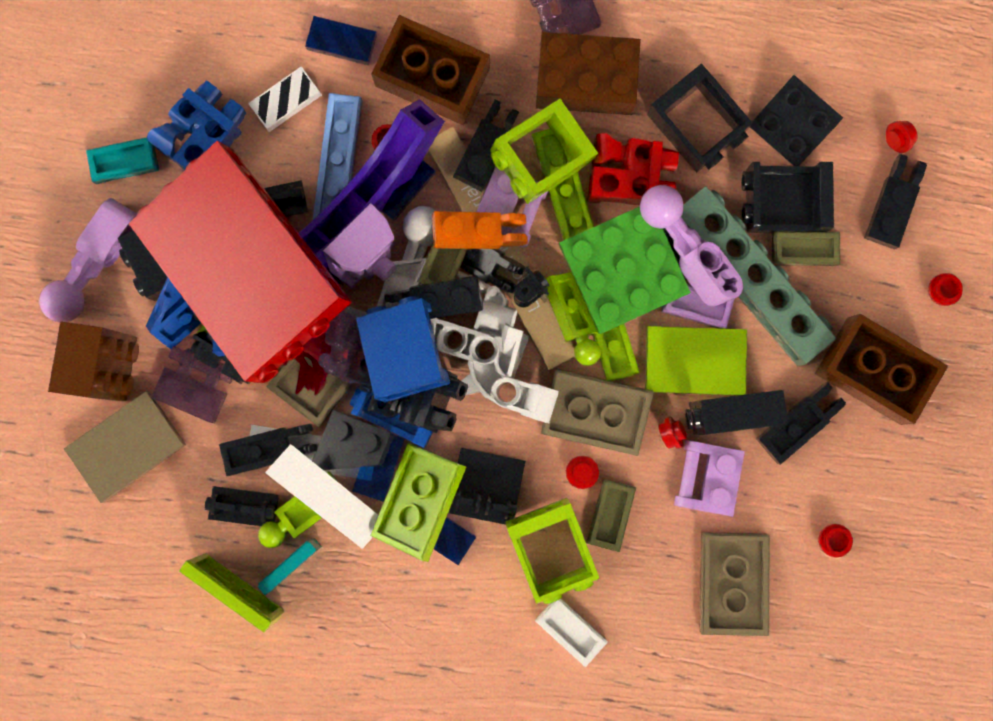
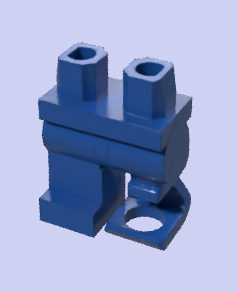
(198, 117)

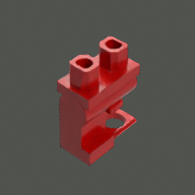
(641, 169)

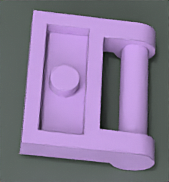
(501, 198)
(719, 480)

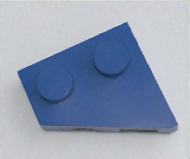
(171, 317)

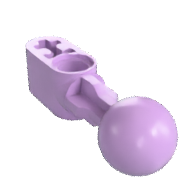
(96, 249)
(700, 261)

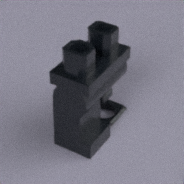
(425, 408)

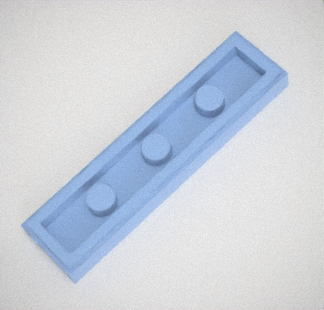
(337, 148)

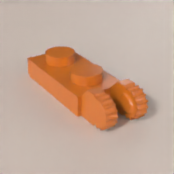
(476, 230)

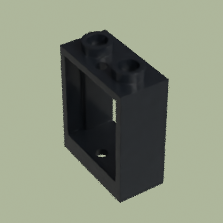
(700, 79)
(737, 413)

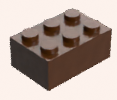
(431, 68)
(588, 72)
(93, 362)
(881, 369)

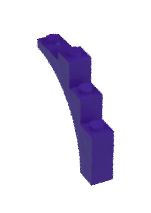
(386, 169)

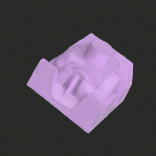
(362, 249)

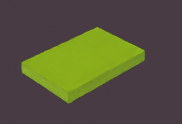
(696, 360)
(418, 502)
(232, 591)

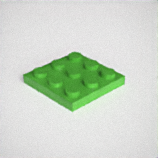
(623, 269)

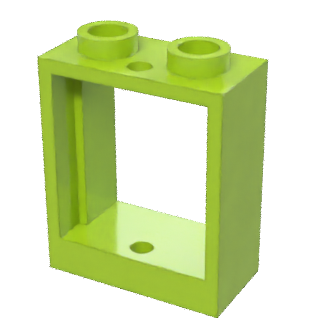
(568, 134)
(538, 519)

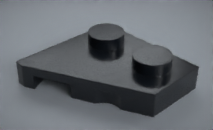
(351, 444)

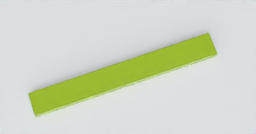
(574, 218)

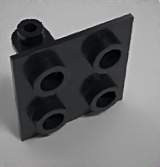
(795, 121)
(488, 486)

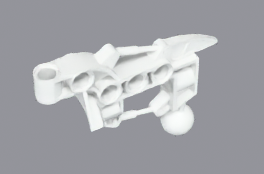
(492, 325)

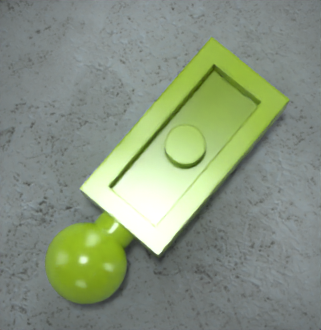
(573, 317)
(293, 517)

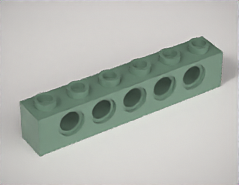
(755, 296)

